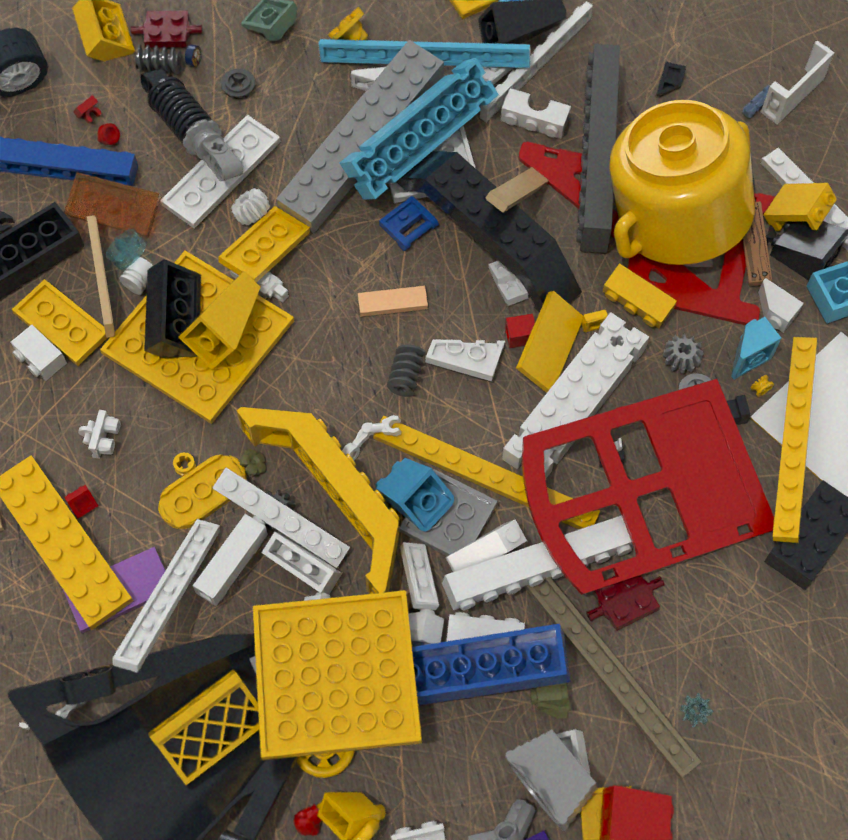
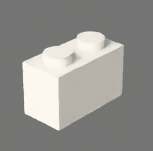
(38, 353)

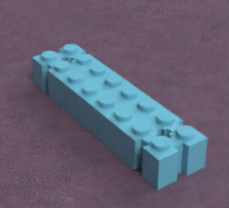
(419, 129)

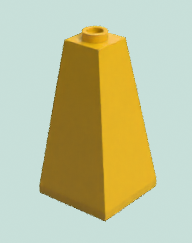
(221, 324)

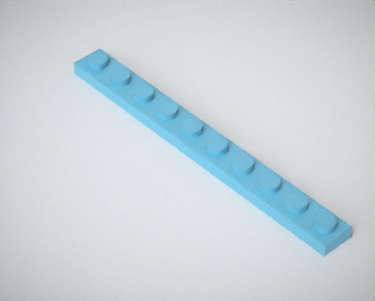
(451, 53)

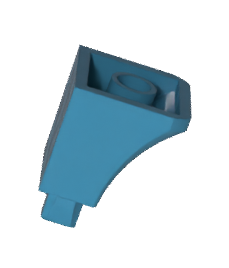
(416, 493)

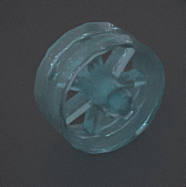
(126, 249)

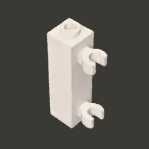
(231, 559)

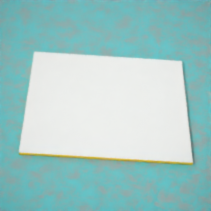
(828, 419)

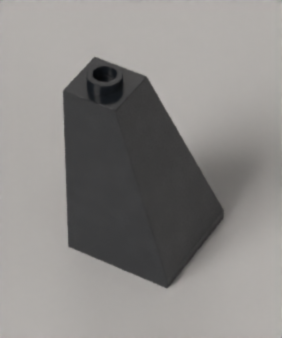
(519, 20)

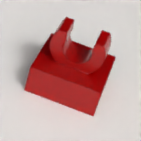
(87, 107)
(81, 501)

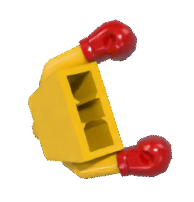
(345, 813)

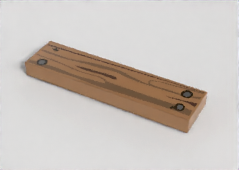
(756, 250)

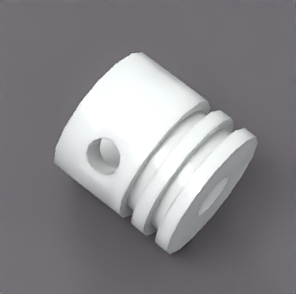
(135, 276)

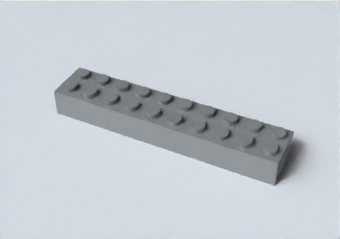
(322, 180)

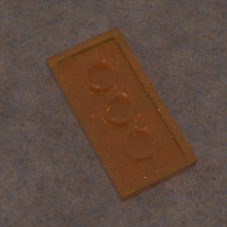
(112, 204)

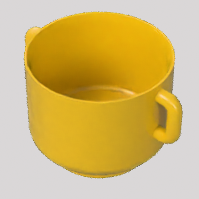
(682, 183)

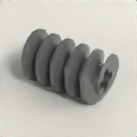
(156, 60)
(405, 370)

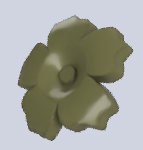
(253, 461)

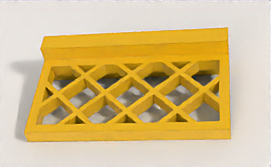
(191, 713)

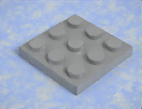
(459, 524)

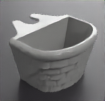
(553, 777)

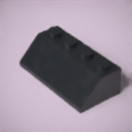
(170, 308)

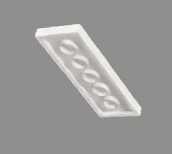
(202, 191)

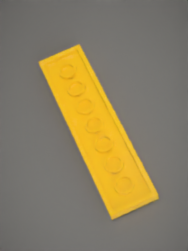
(62, 543)

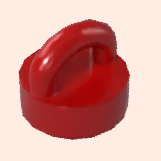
(108, 134)

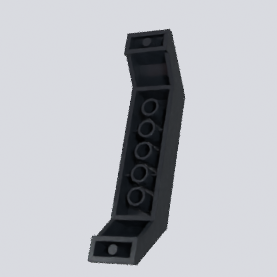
(507, 235)

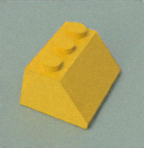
(103, 29)

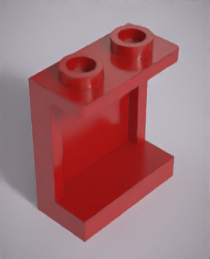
(635, 814)

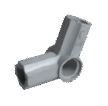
(514, 825)

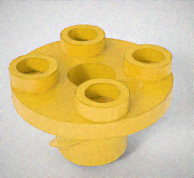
(350, 28)

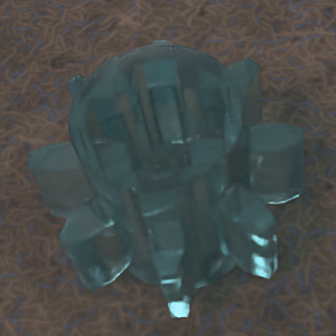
(702, 707)

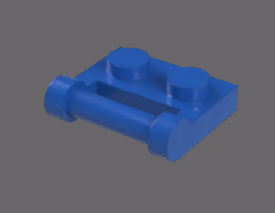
(403, 218)

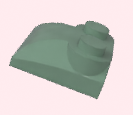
(271, 18)

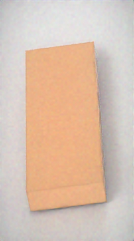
(392, 301)

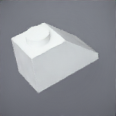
(778, 305)

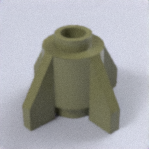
(551, 700)

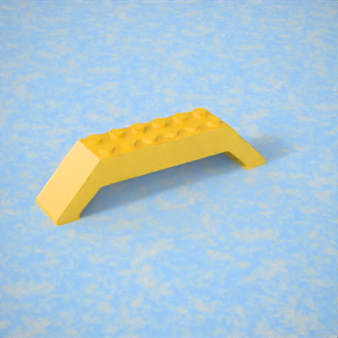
(337, 477)

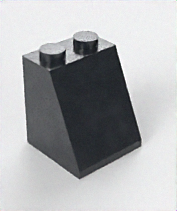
(808, 249)

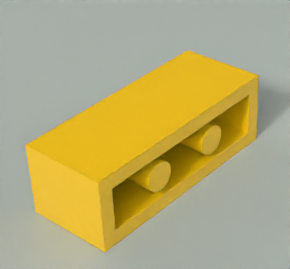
(638, 296)

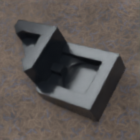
(671, 78)

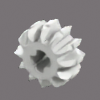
(250, 206)

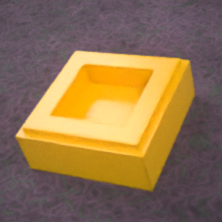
(593, 320)

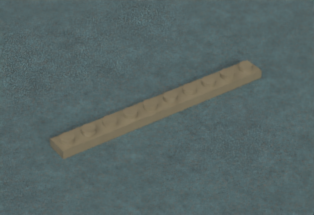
(615, 678)

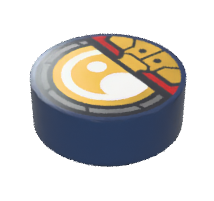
(193, 55)

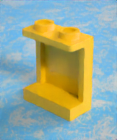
(801, 203)

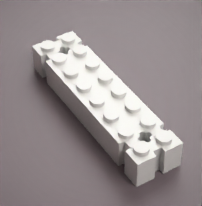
(581, 387)

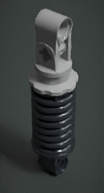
(190, 123)

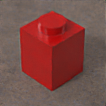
(519, 329)

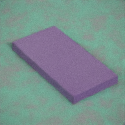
(138, 576)

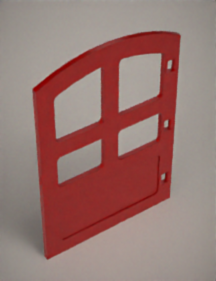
(699, 464)

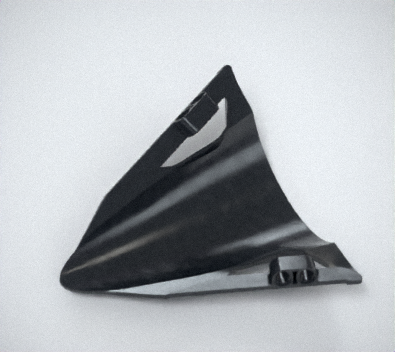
(121, 774)

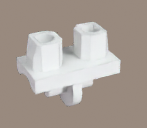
(96, 432)

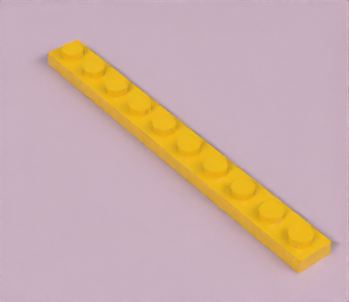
(795, 441)
(472, 468)

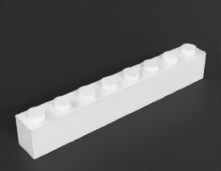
(533, 564)

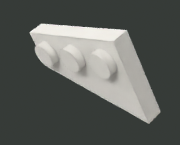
(473, 359)

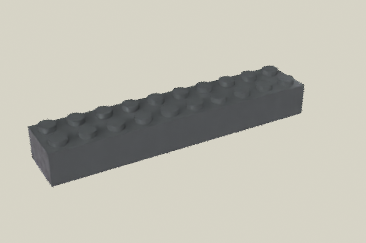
(597, 144)

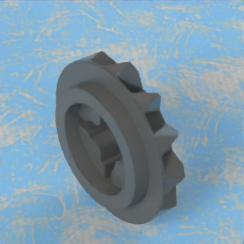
(239, 76)

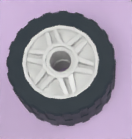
(20, 62)

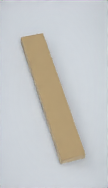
(516, 189)
(101, 276)

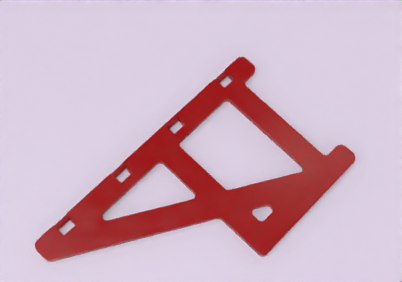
(680, 284)

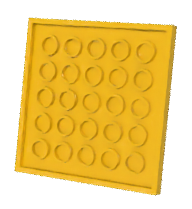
(189, 378)
(335, 675)

